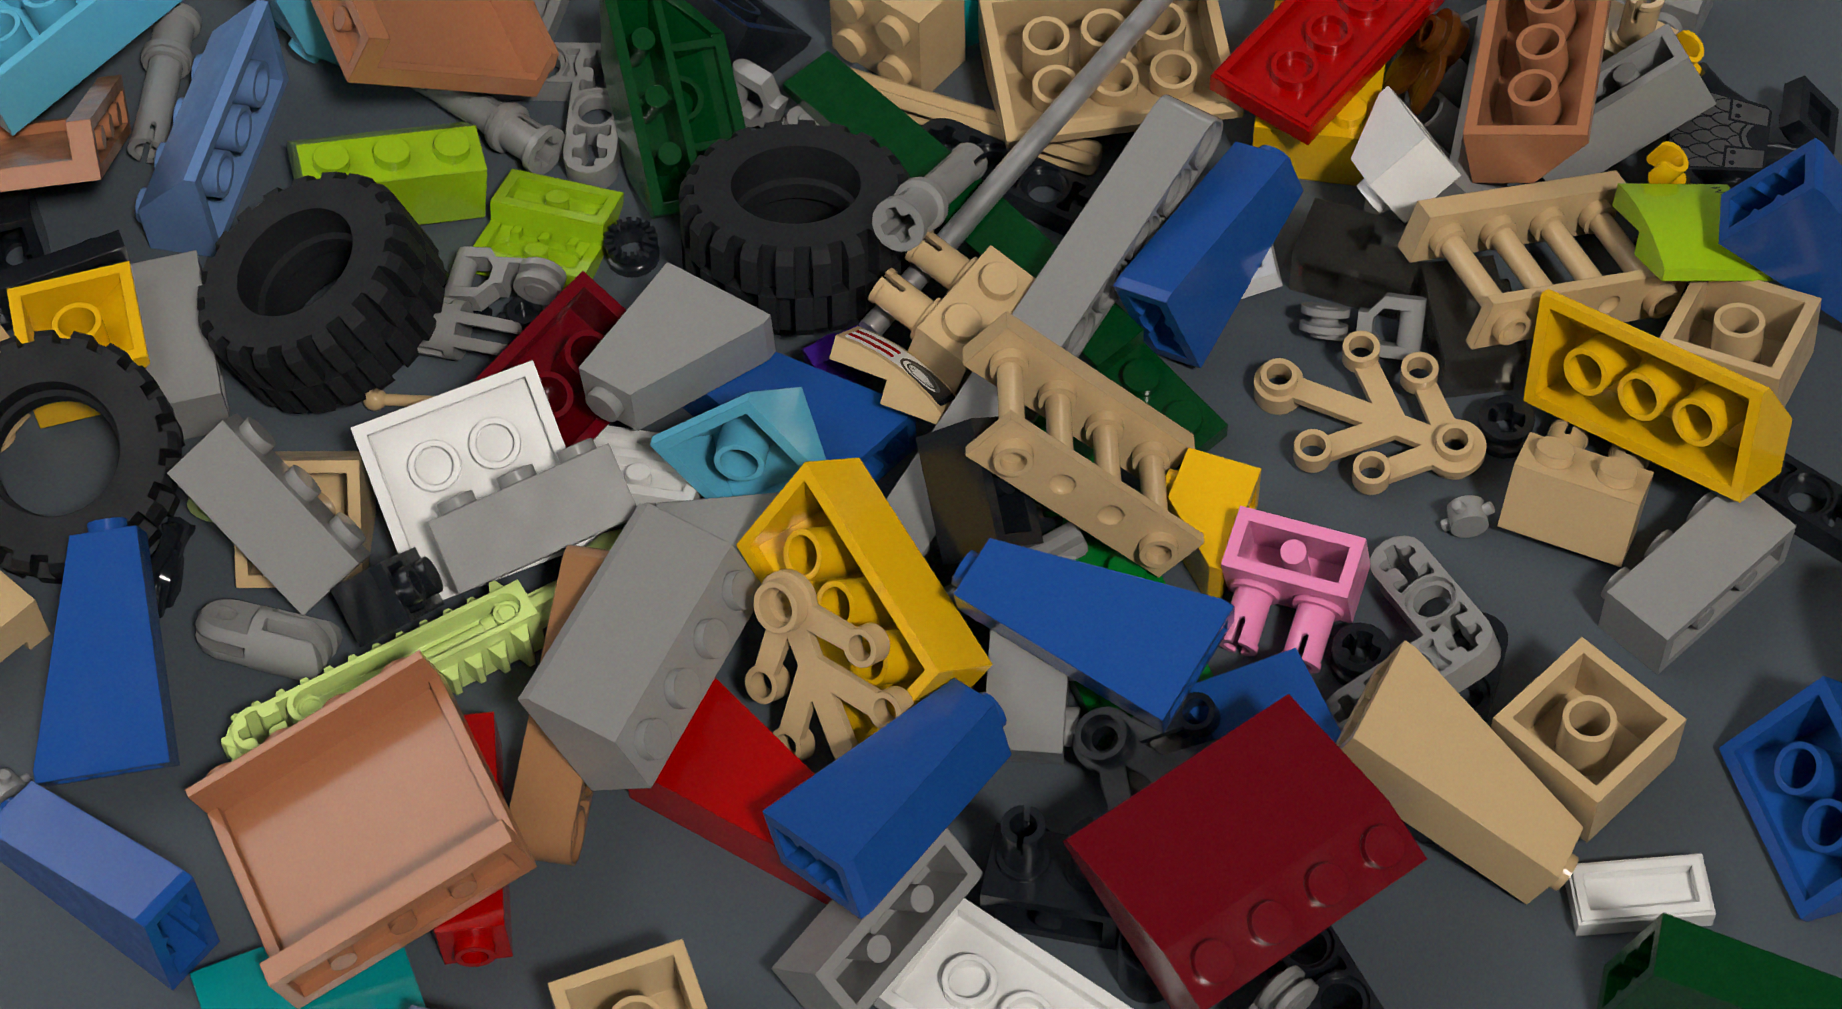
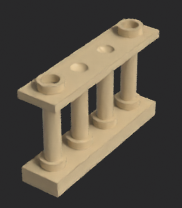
(1528, 214)
(1101, 415)

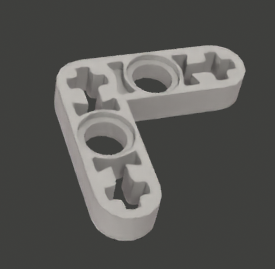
(576, 83)
(1433, 632)

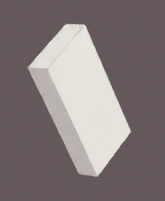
(1634, 892)

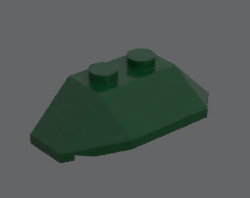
(666, 92)

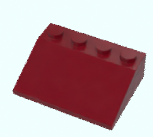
(1243, 855)

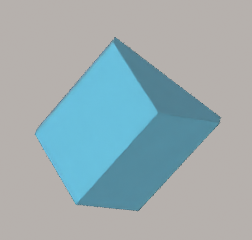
(743, 444)

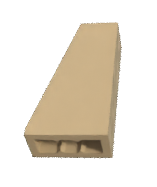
(1458, 778)

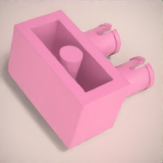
(1296, 567)

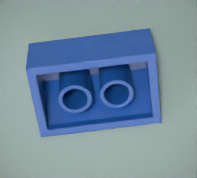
(1793, 790)

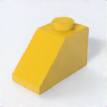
(1208, 497)

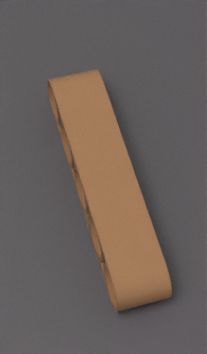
(548, 794)

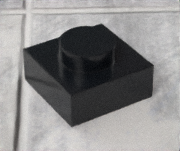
(1807, 114)

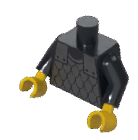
(1722, 142)

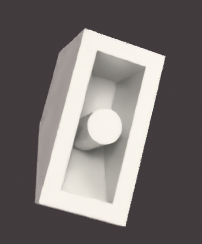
(1399, 158)

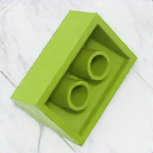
(430, 168)

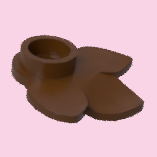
(1426, 56)

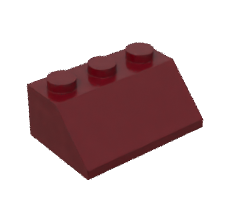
(558, 345)

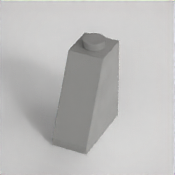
(673, 349)

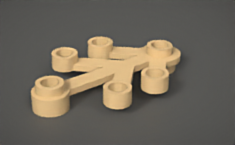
(1376, 420)
(818, 680)

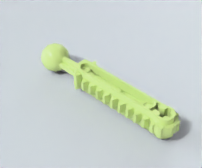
(461, 644)

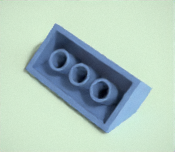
(215, 135)

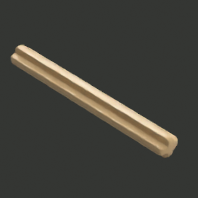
(923, 106)

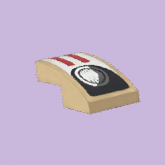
(909, 383)

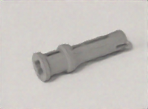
(166, 62)
(505, 127)
(923, 201)

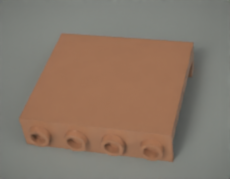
(441, 44)
(70, 147)
(362, 828)

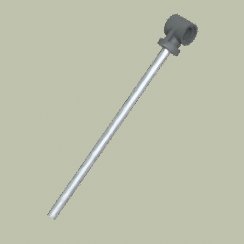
(1033, 143)

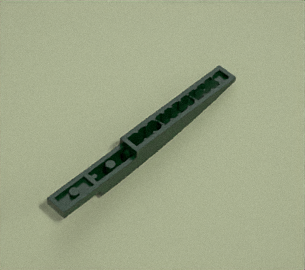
(1117, 349)

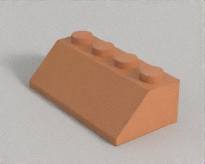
(1533, 87)

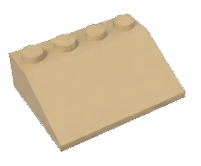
(1042, 44)

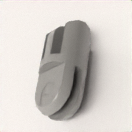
(454, 331)
(267, 638)

